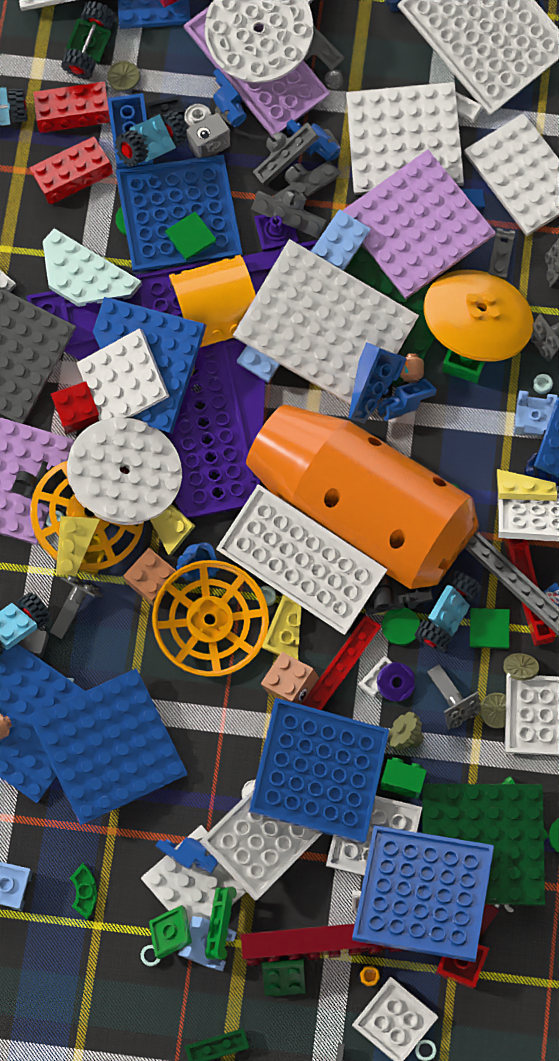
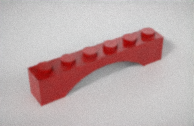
(520, 557)

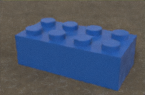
(124, 114)

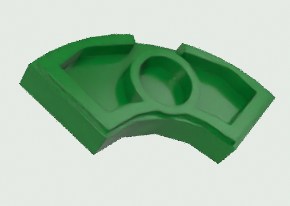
(85, 891)

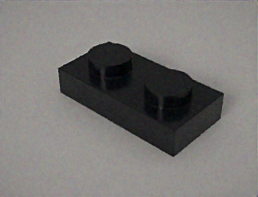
(165, 106)

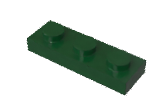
(217, 1046)

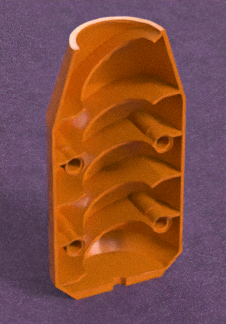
(365, 493)

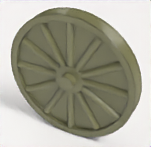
(123, 76)
(521, 666)
(494, 710)

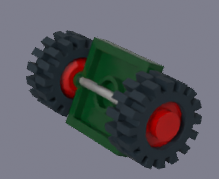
(88, 40)

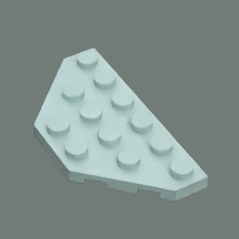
(82, 274)

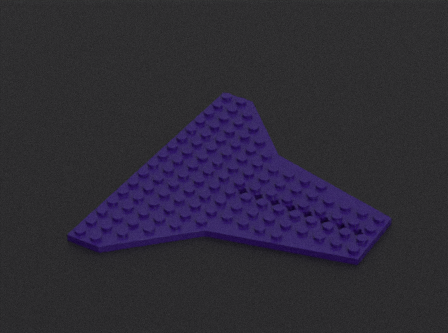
(229, 391)

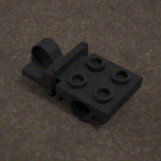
(26, 483)
(392, 595)

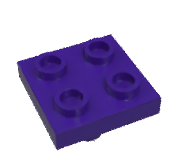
(273, 233)

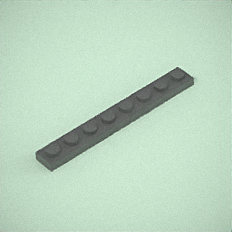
(514, 580)

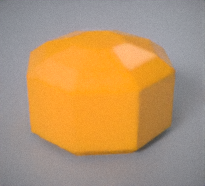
(369, 976)

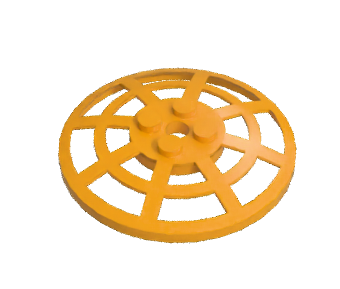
(75, 509)
(216, 607)

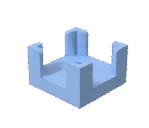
(533, 414)
(13, 885)
(196, 950)

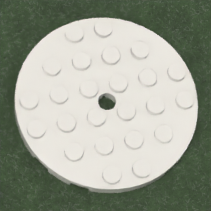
(259, 55)
(121, 497)

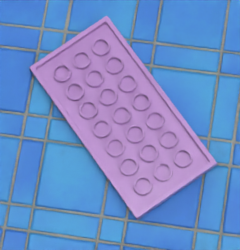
(272, 101)

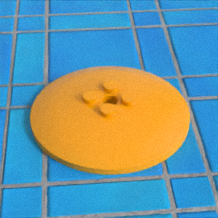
(466, 330)

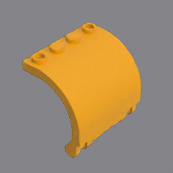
(215, 296)

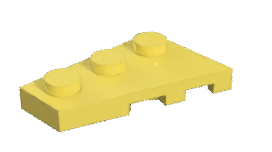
(524, 487)
(172, 528)
(73, 542)
(284, 629)

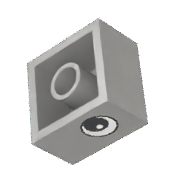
(208, 136)

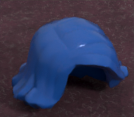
(197, 553)

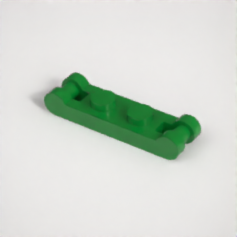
(219, 923)

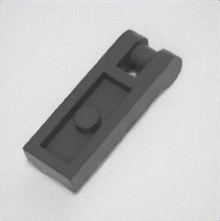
(501, 253)

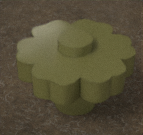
(406, 732)

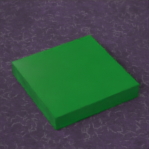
(190, 236)
(489, 628)
(170, 932)

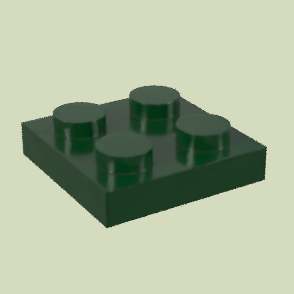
(283, 977)

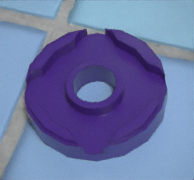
(385, 679)

